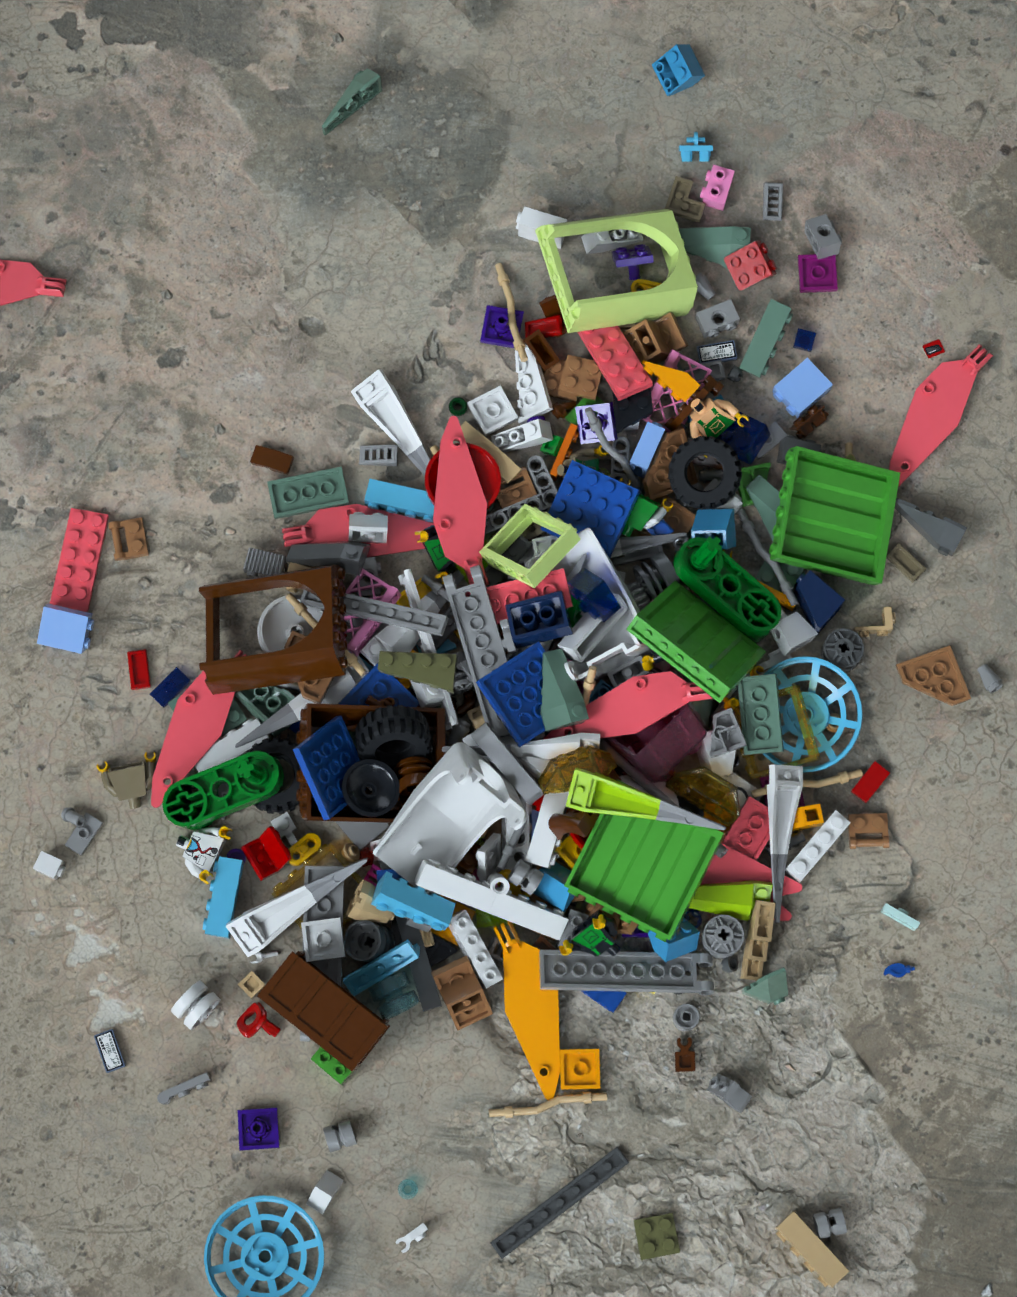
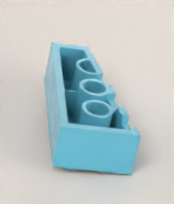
(412, 902)

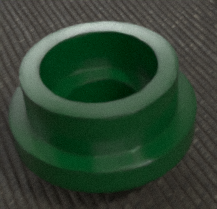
(458, 401)

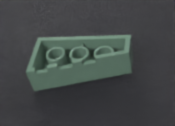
(765, 339)

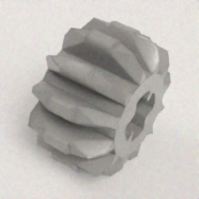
(638, 594)

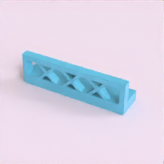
(381, 967)

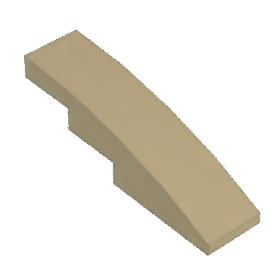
(507, 467)
(757, 940)

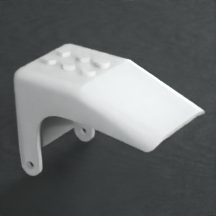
(618, 644)
(449, 813)

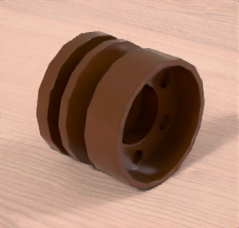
(410, 774)

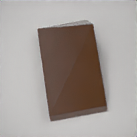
(541, 350)

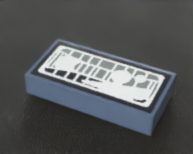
(717, 351)
(109, 1051)

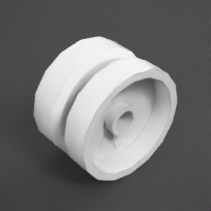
(195, 1005)

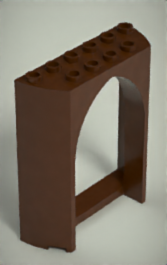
(313, 658)
(317, 715)

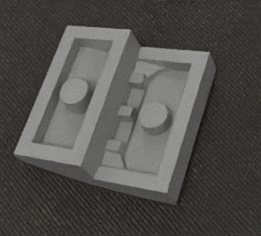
(362, 832)

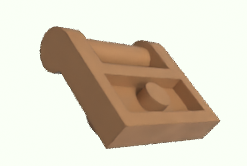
(516, 492)
(135, 539)
(868, 824)

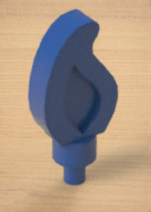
(898, 970)

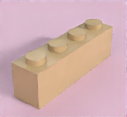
(811, 1249)

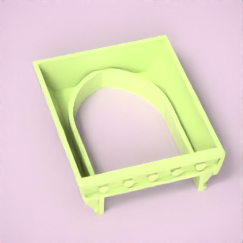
(672, 296)

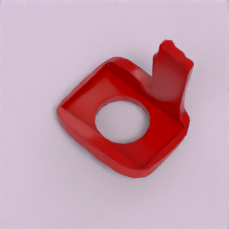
(260, 1022)

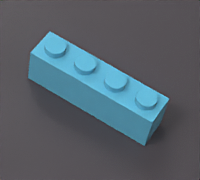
(399, 499)
(224, 896)

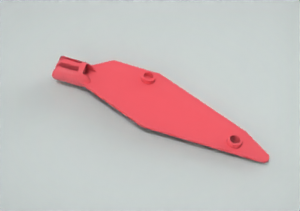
(24, 281)
(935, 411)
(459, 502)
(333, 526)
(635, 705)
(191, 733)
(739, 867)

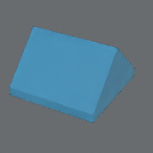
(552, 887)

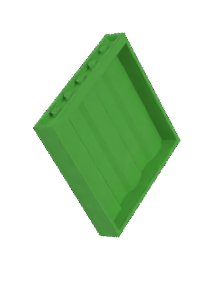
(834, 515)
(696, 641)
(644, 869)

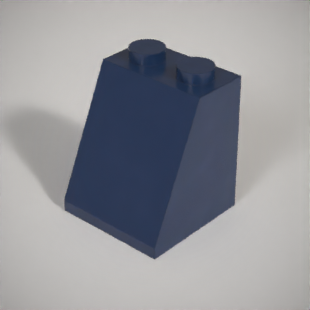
(817, 600)

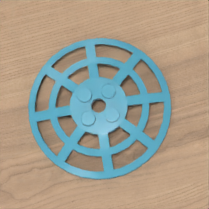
(819, 711)
(263, 1241)

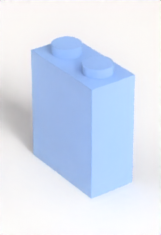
(802, 388)
(646, 448)
(65, 628)

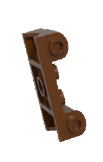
(575, 820)

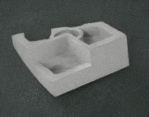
(726, 733)

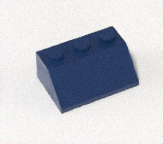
(538, 619)

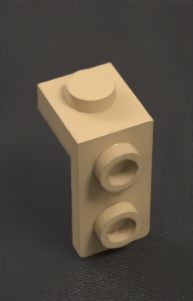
(888, 620)

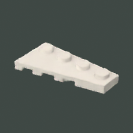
(532, 388)

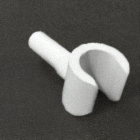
(260, 956)

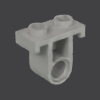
(729, 1092)

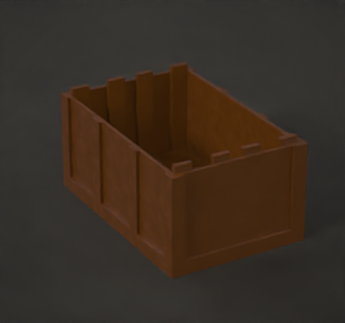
(323, 1011)

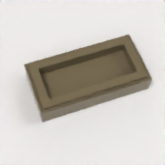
(905, 562)

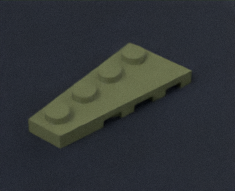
(424, 668)

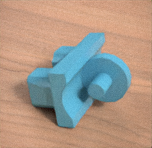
(704, 150)

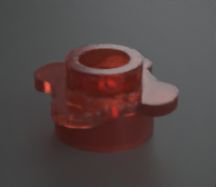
(366, 853)

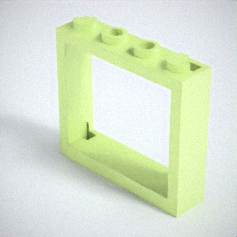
(494, 549)

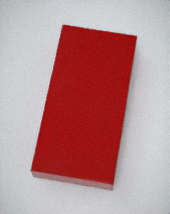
(548, 326)
(139, 669)
(870, 782)

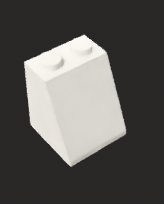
(721, 764)

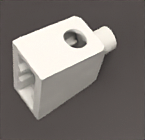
(792, 633)

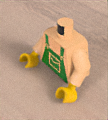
(713, 417)

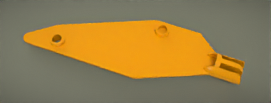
(531, 1010)

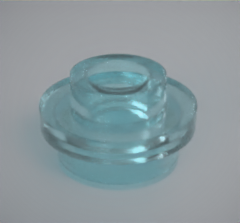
(412, 1194)

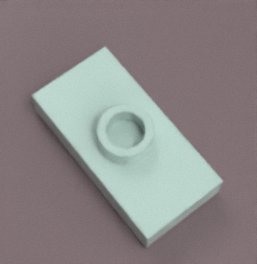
(900, 916)

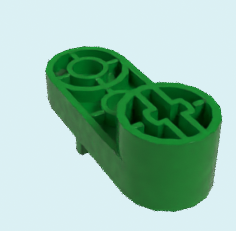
(747, 607)
(208, 806)

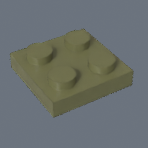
(656, 1236)

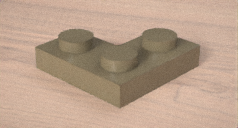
(680, 202)

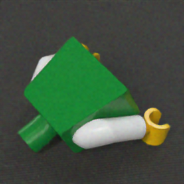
(644, 514)

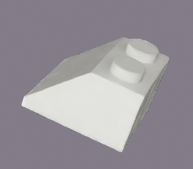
(368, 527)

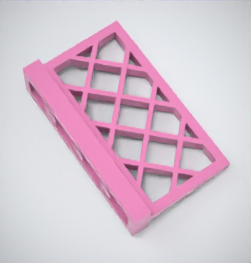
(657, 390)
(369, 627)

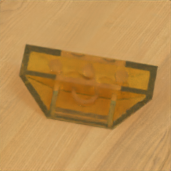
(560, 770)
(708, 793)

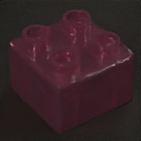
(662, 744)

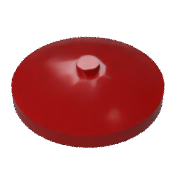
(485, 467)

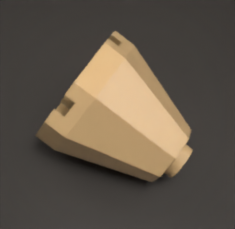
(361, 908)

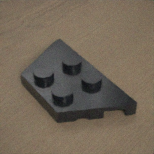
(632, 409)
(435, 953)

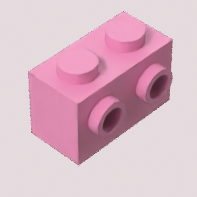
(718, 187)

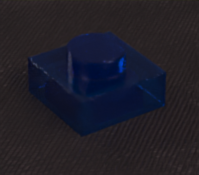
(804, 340)

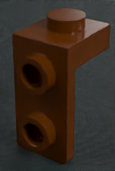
(551, 308)

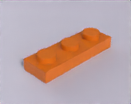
(565, 451)

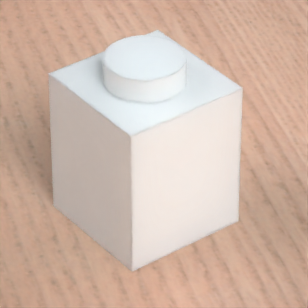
(49, 866)

